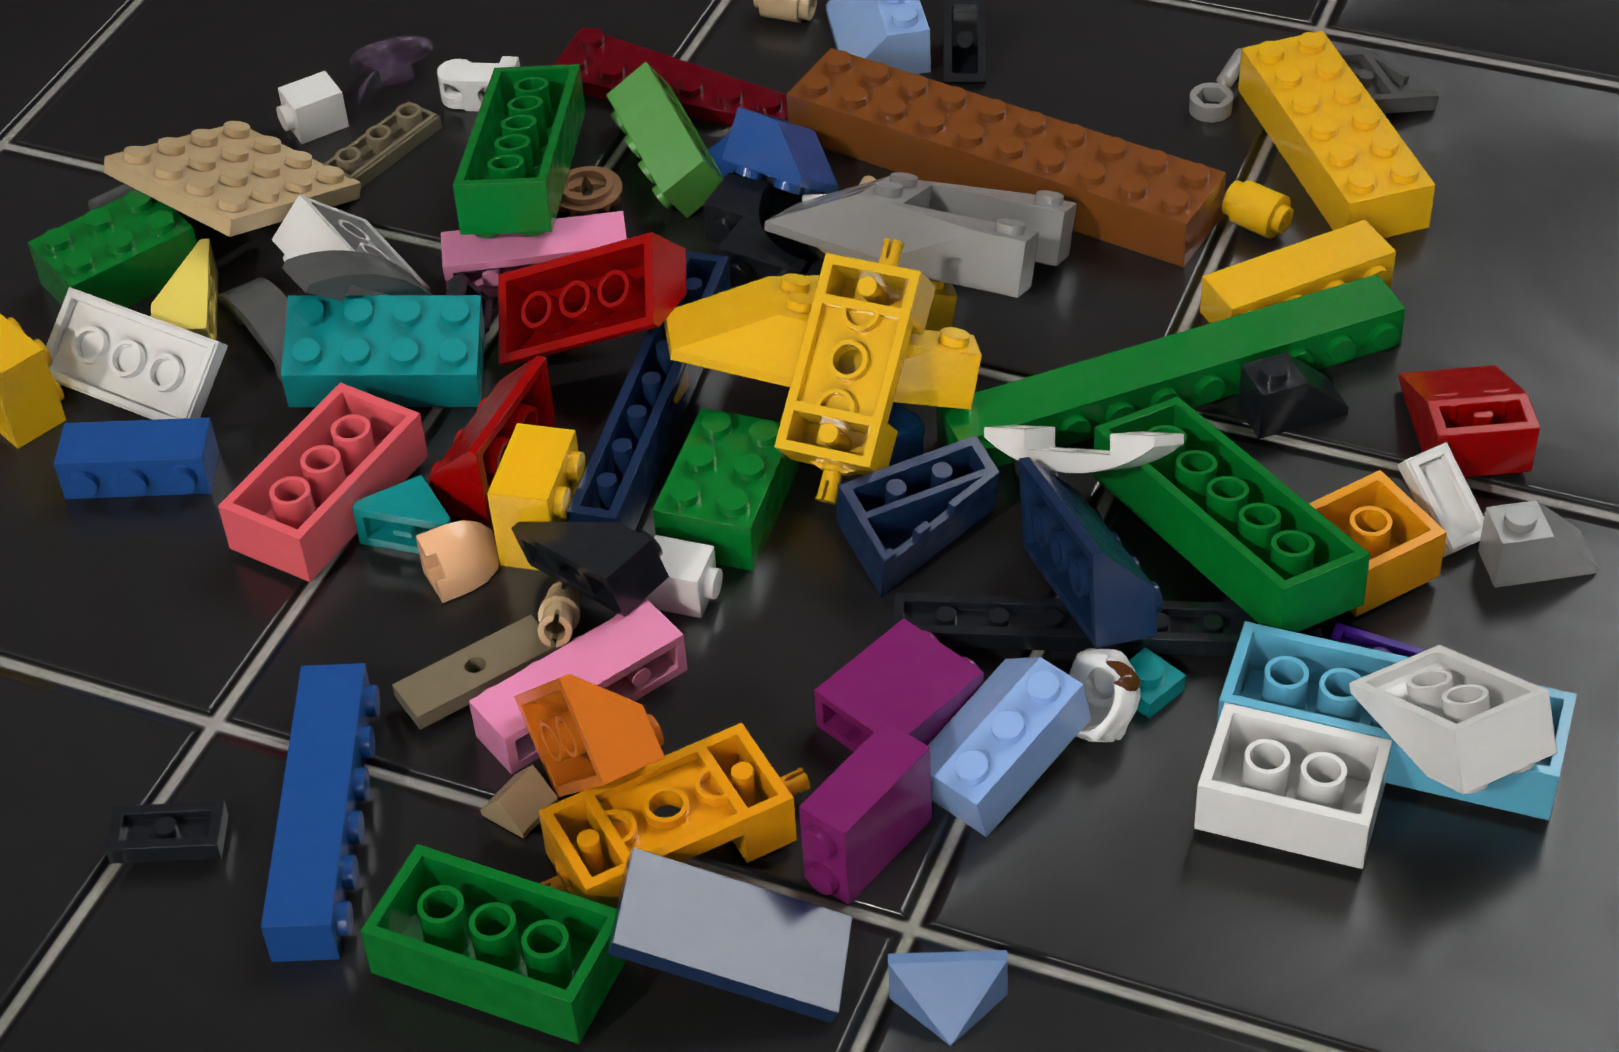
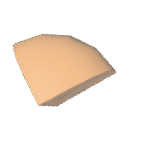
(458, 557)

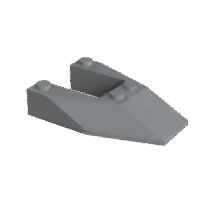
(948, 230)

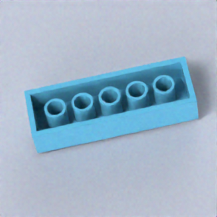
(1311, 680)

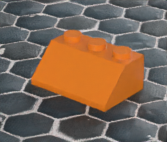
(588, 733)

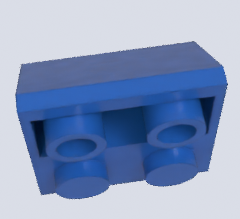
(779, 154)

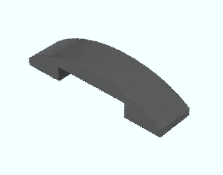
(334, 272)
(263, 312)

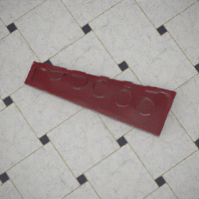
(701, 91)

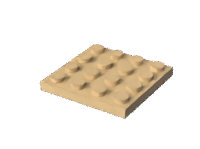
(230, 177)

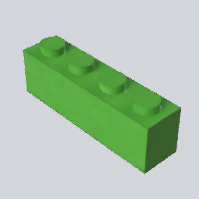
(664, 140)

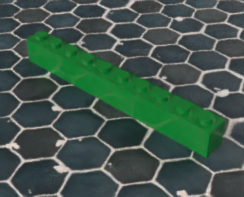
(1191, 364)

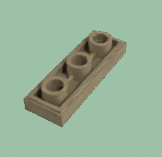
(386, 142)
(468, 672)

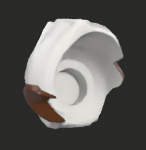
(1110, 690)

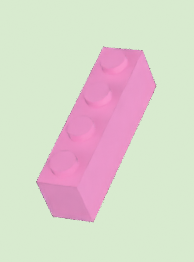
(488, 257)
(621, 655)

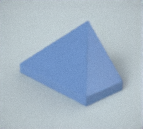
(948, 988)

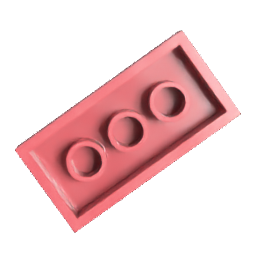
(302, 495)

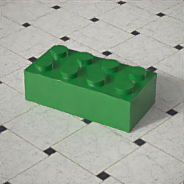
(494, 943)

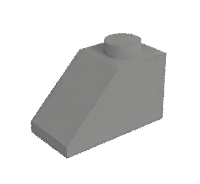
(1531, 545)

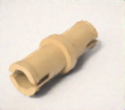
(558, 615)

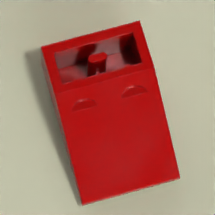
(1477, 414)

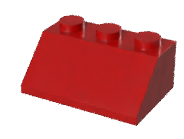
(472, 461)

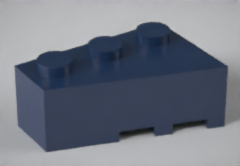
(915, 509)

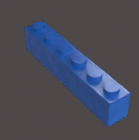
(320, 814)

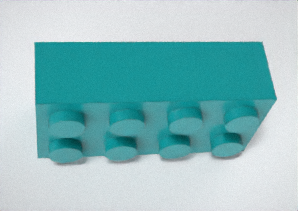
(385, 345)

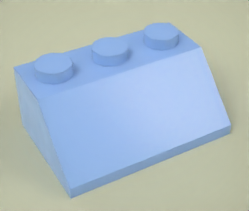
(882, 32)
(1005, 740)

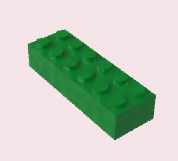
(520, 151)
(1238, 522)

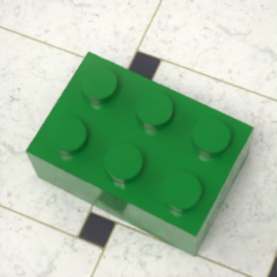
(114, 250)
(726, 487)

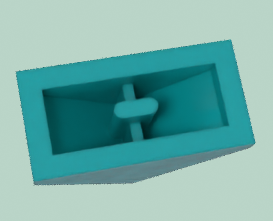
(397, 515)

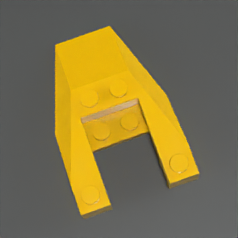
(762, 325)

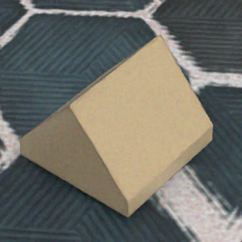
(518, 802)

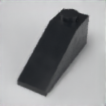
(596, 559)

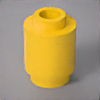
(1257, 208)

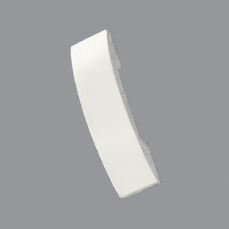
(1125, 450)

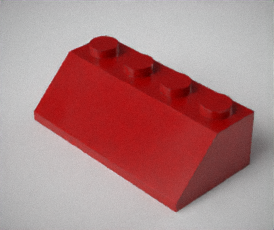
(589, 297)

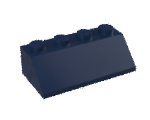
(1085, 561)

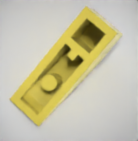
(191, 294)

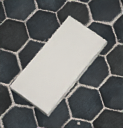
(132, 358)

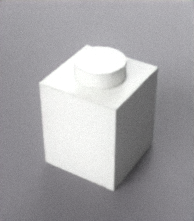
(312, 107)
(691, 577)

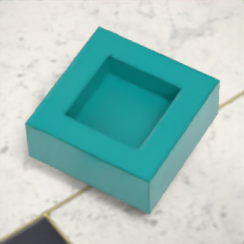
(1158, 682)

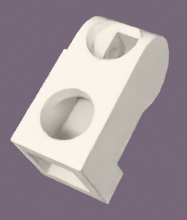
(465, 83)

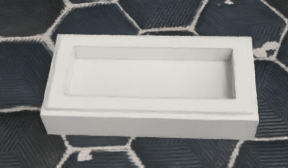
(1444, 496)

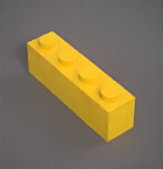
(1297, 271)

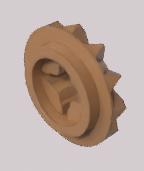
(603, 184)

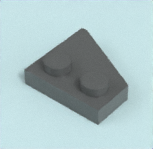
(1388, 83)

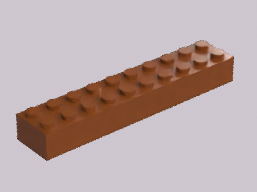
(967, 139)

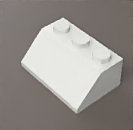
(319, 227)

